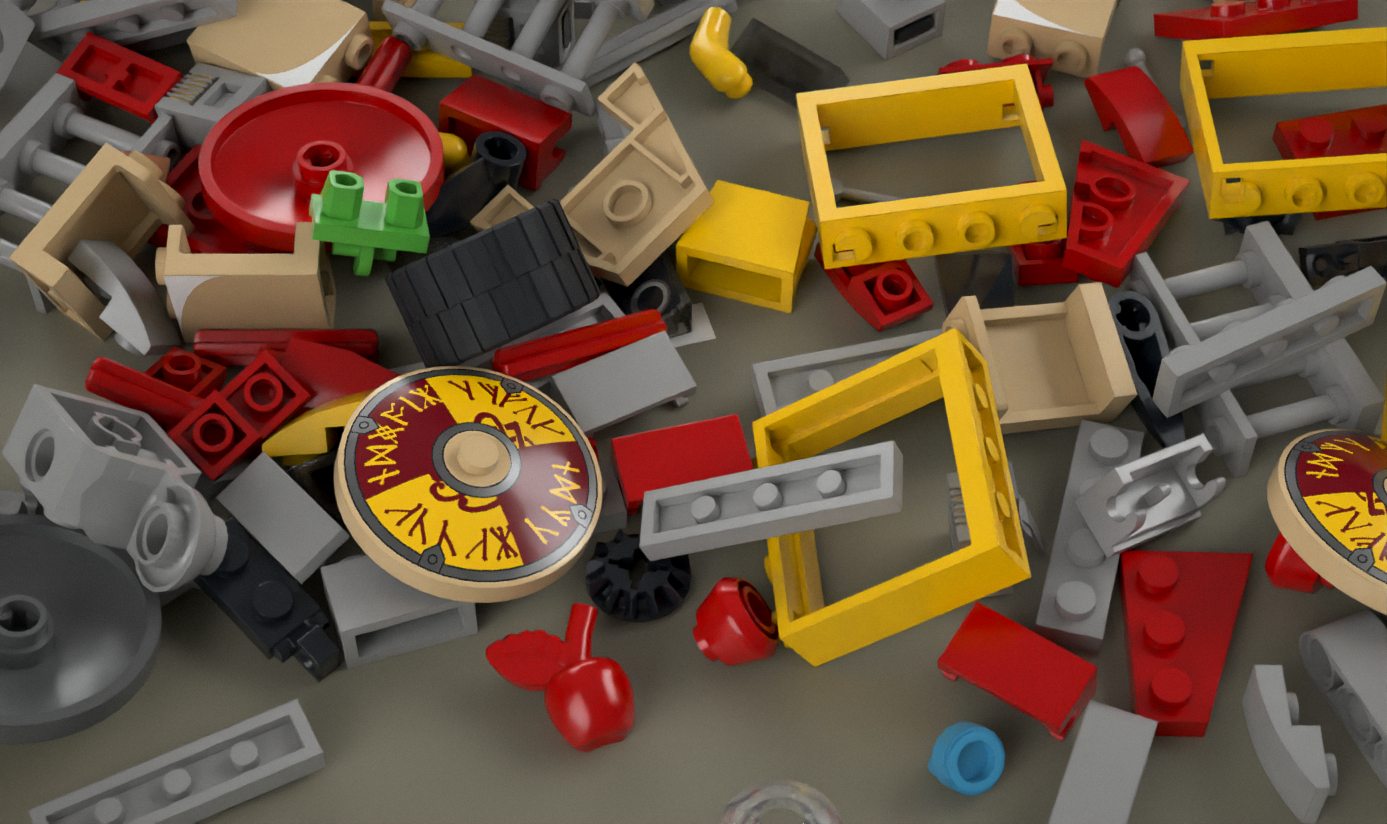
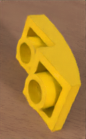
(313, 430)

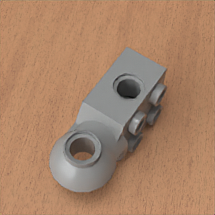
(119, 483)

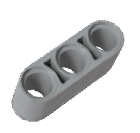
(1351, 673)
(1104, 767)

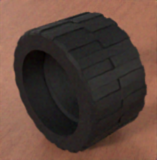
(493, 286)

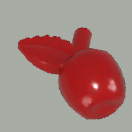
(583, 695)

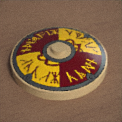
(467, 484)
(1333, 508)

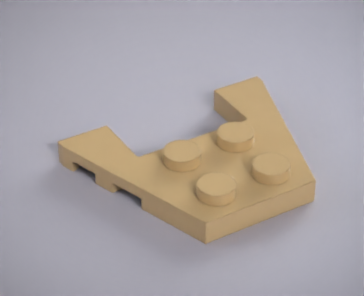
(634, 197)

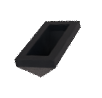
(976, 273)

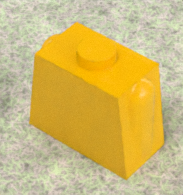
(748, 246)

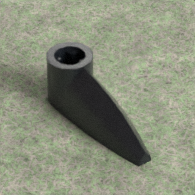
(493, 165)
(1144, 348)

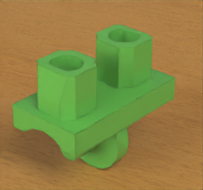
(367, 227)

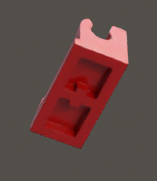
(119, 76)
(489, 106)
(678, 456)
(1020, 669)

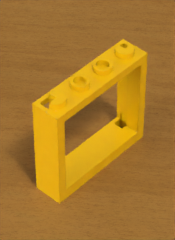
(1283, 67)
(937, 222)
(997, 554)

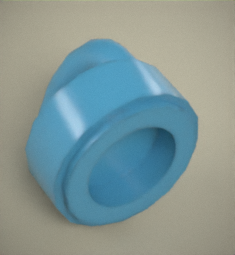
(967, 758)

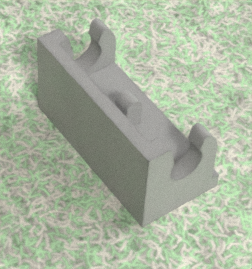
(623, 384)
(1149, 496)

